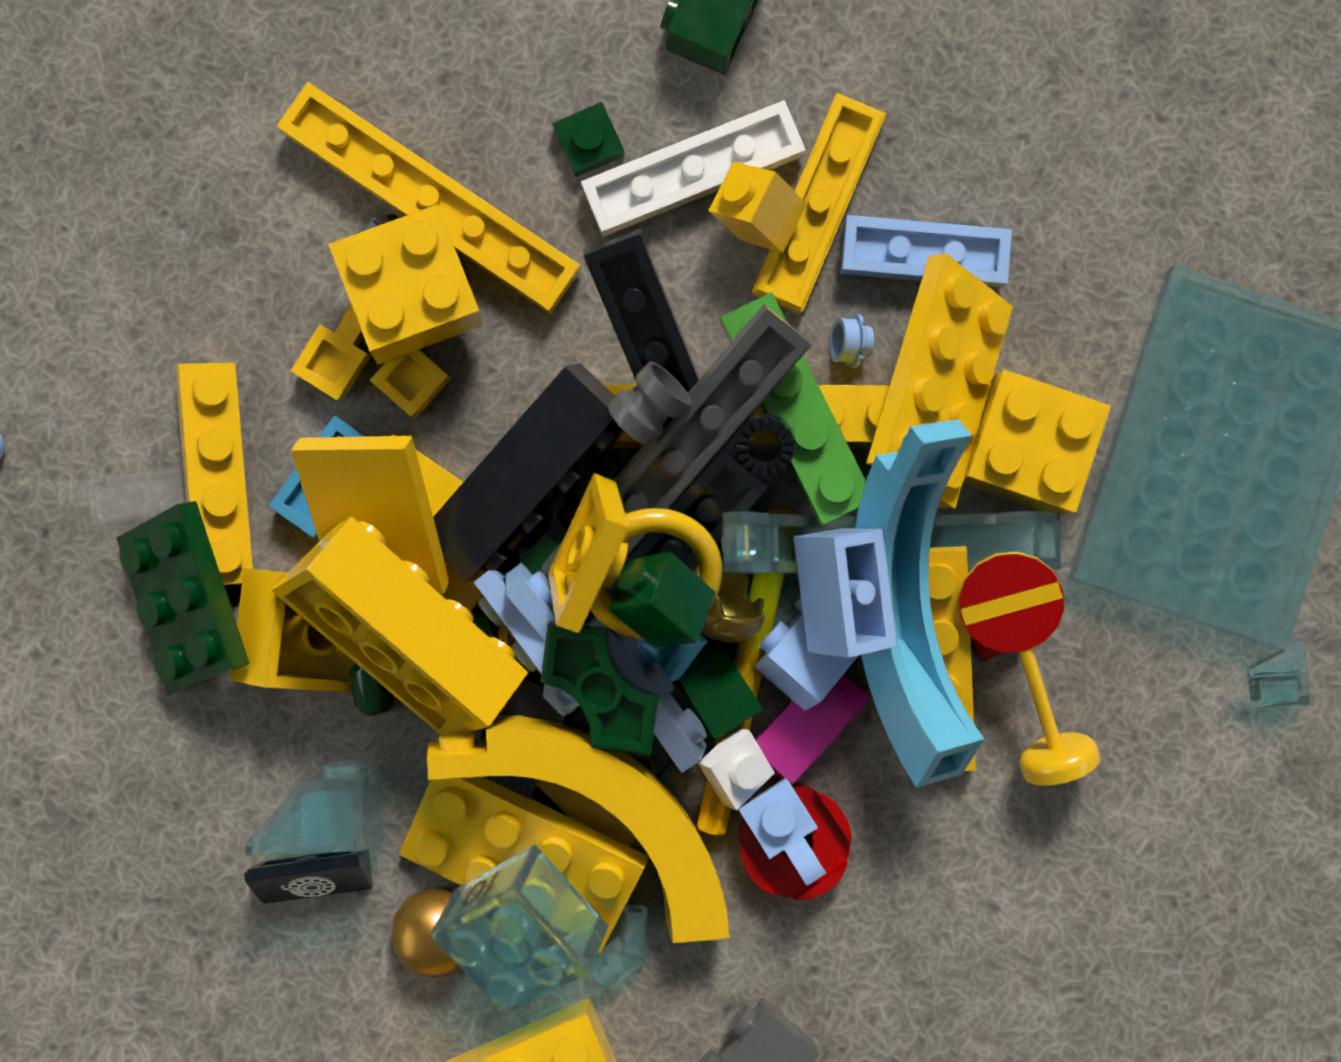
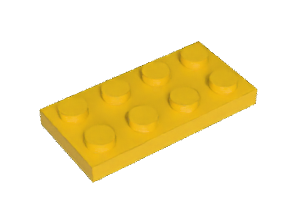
(944, 361)
(478, 824)

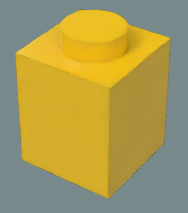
(757, 206)

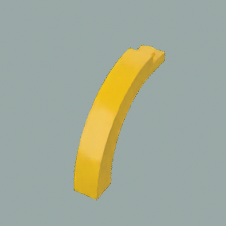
(619, 784)

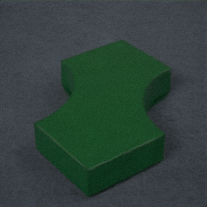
(617, 710)

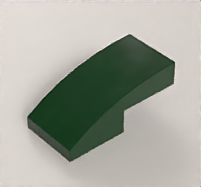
(718, 689)

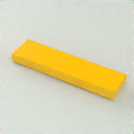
(827, 190)

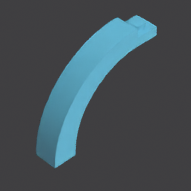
(910, 680)

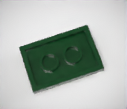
(182, 598)

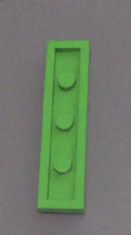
(821, 454)

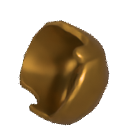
(732, 613)
(412, 935)

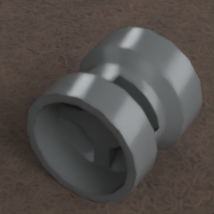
(648, 405)

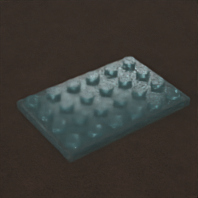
(1221, 461)

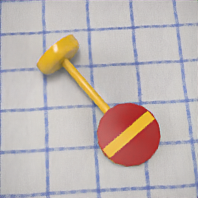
(1012, 607)

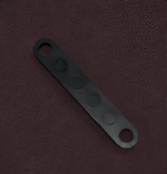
(727, 484)

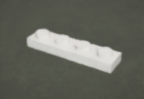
(691, 168)

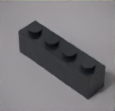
(525, 471)

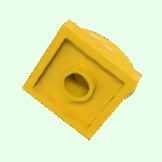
(598, 548)

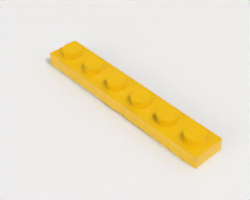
(413, 184)

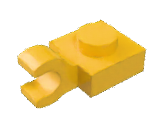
(333, 358)

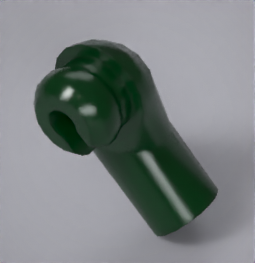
(368, 693)

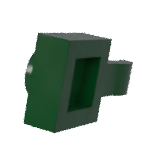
(534, 552)

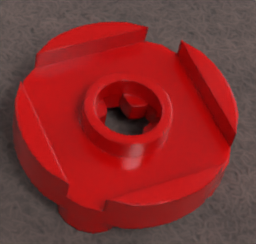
(828, 842)

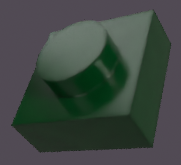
(588, 139)

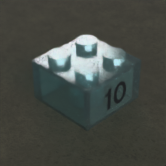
(520, 930)

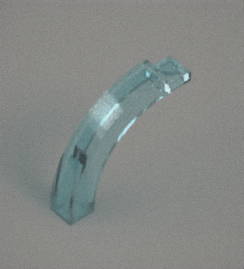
(766, 542)

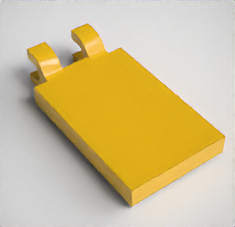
(375, 484)

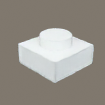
(736, 768)

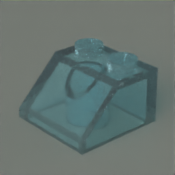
(327, 813)

